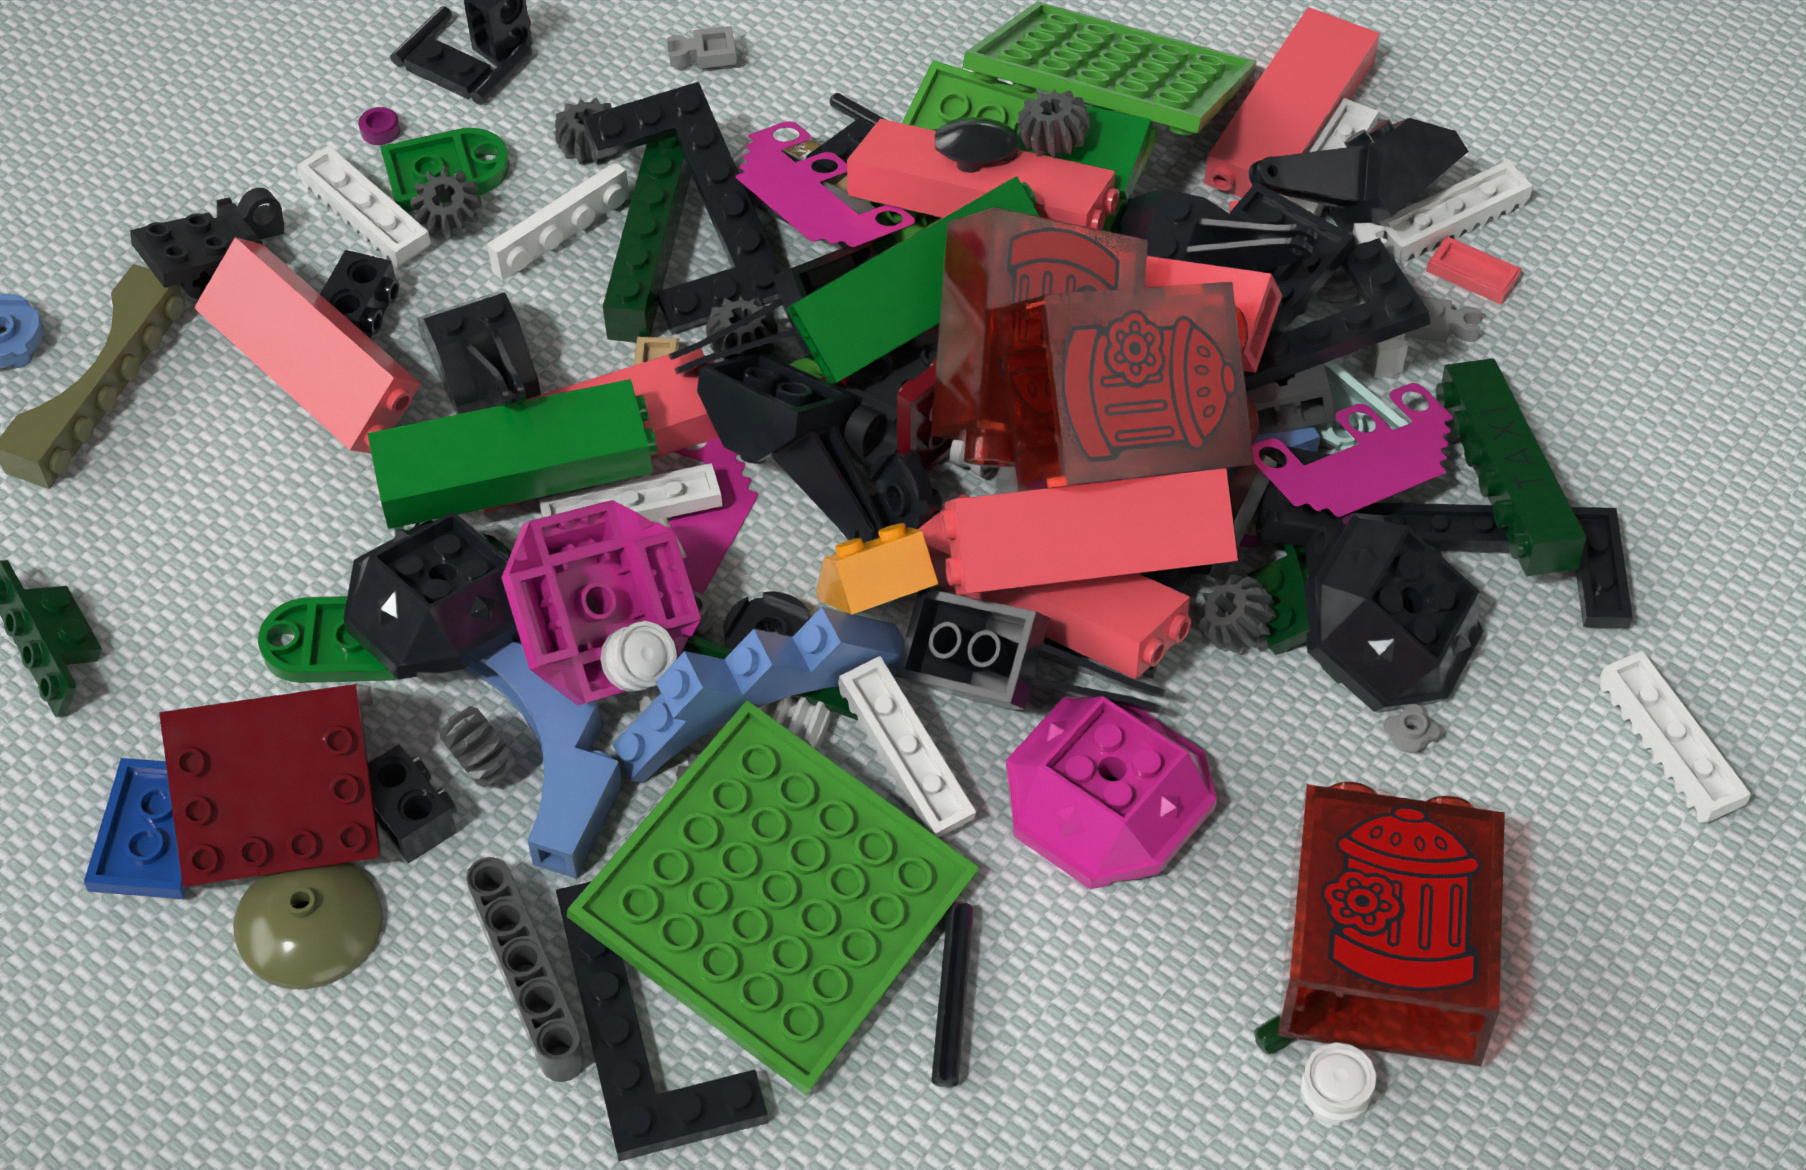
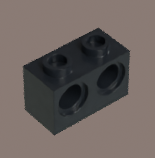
(497, 27)
(362, 289)
(413, 797)

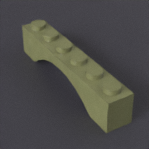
(47, 437)

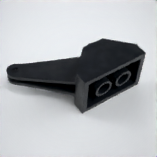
(1368, 177)
(1201, 232)
(790, 287)
(480, 353)
(795, 418)
(992, 653)

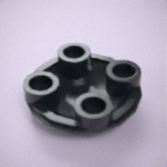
(976, 142)

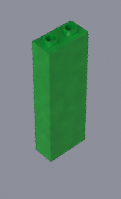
(890, 294)
(511, 453)

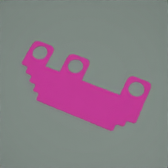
(801, 199)
(1373, 469)
(710, 532)

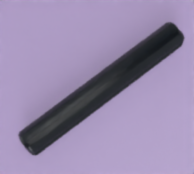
(952, 995)

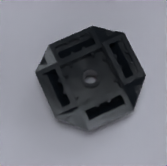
(431, 599)
(1390, 614)

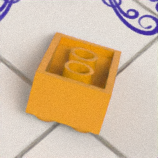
(876, 570)

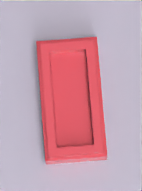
(1473, 270)

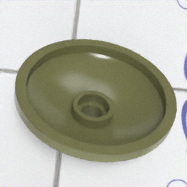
(311, 943)

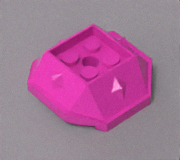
(619, 561)
(1100, 826)

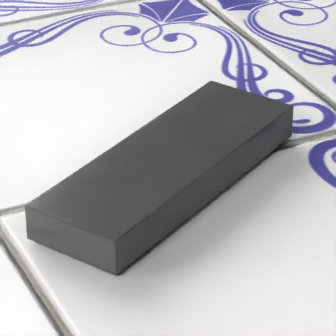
(1245, 492)

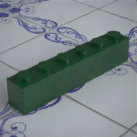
(646, 242)
(1511, 468)

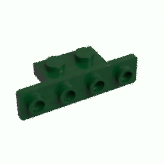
(1285, 583)
(48, 635)

